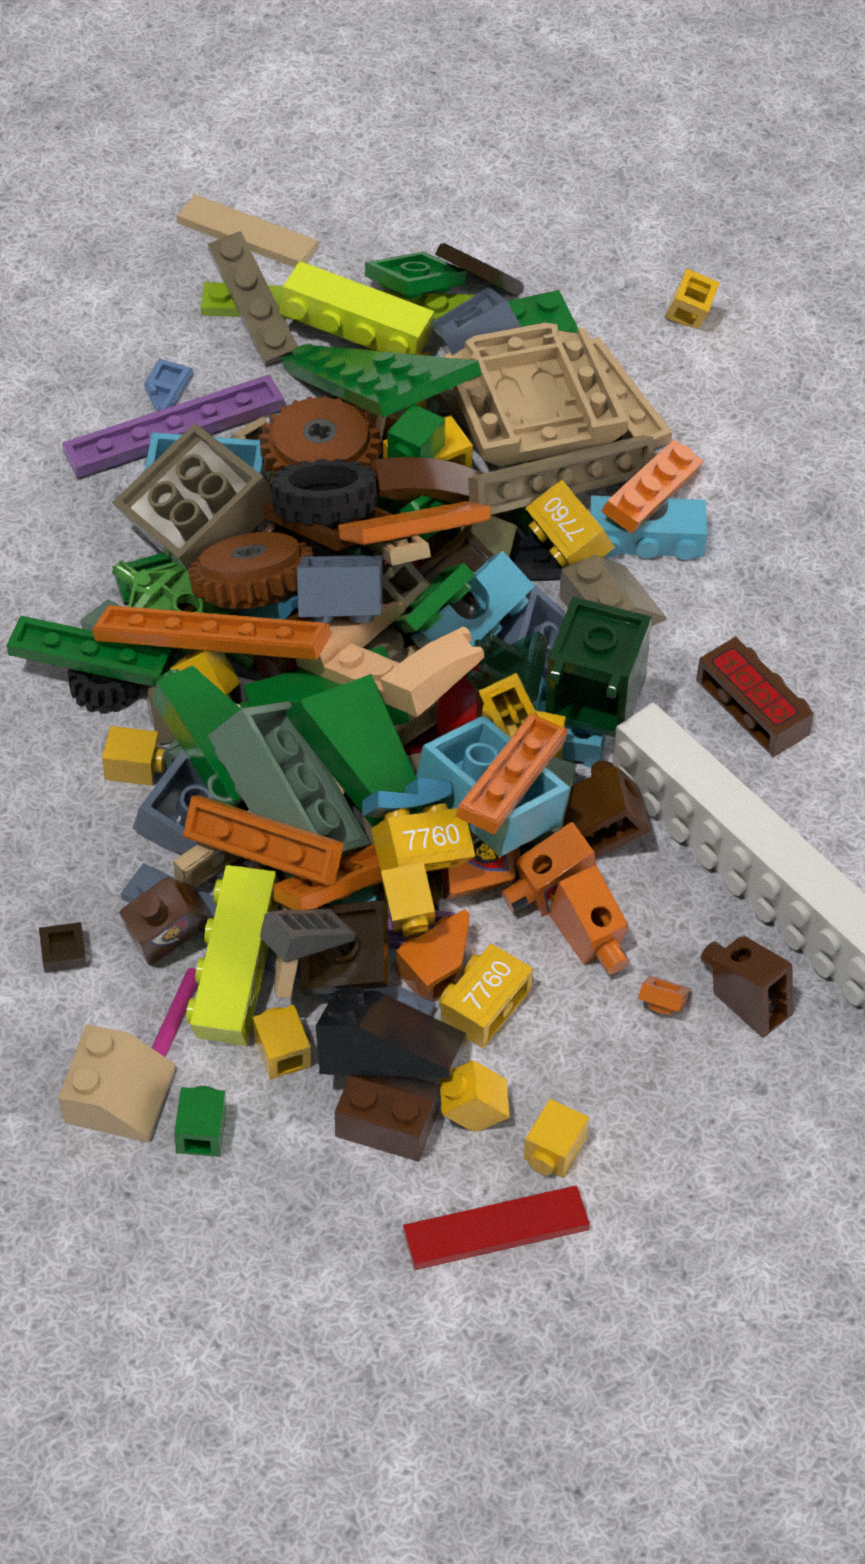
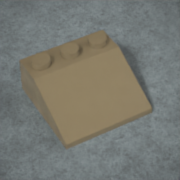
(195, 497)

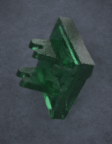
(502, 660)

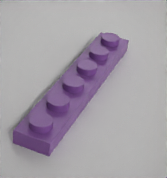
(210, 412)

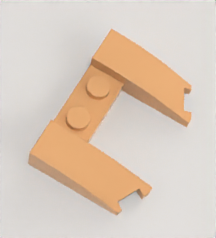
(404, 685)

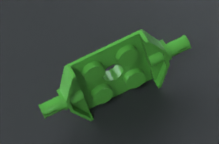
(167, 588)

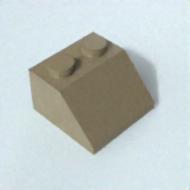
(607, 584)

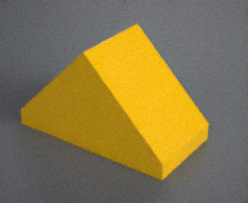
(508, 703)

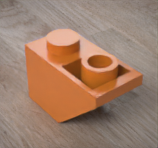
(435, 957)

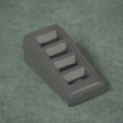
(297, 934)

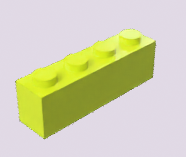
(355, 311)
(234, 957)

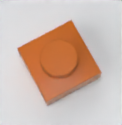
(663, 995)

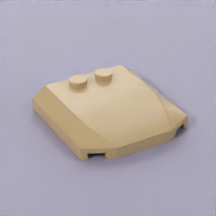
(537, 394)

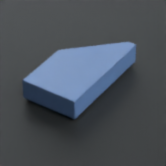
(167, 383)

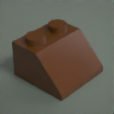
(388, 1113)

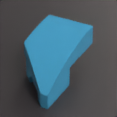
(417, 796)

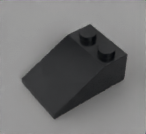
(384, 1037)

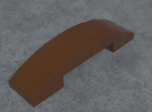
(412, 476)

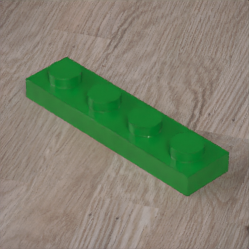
(78, 650)

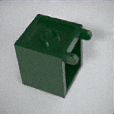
(597, 665)

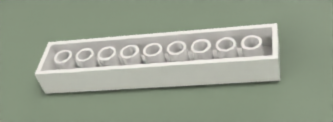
(747, 846)

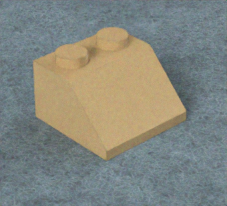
(115, 1084)

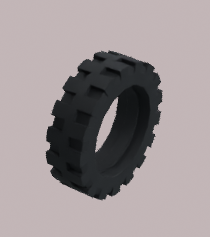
(324, 491)

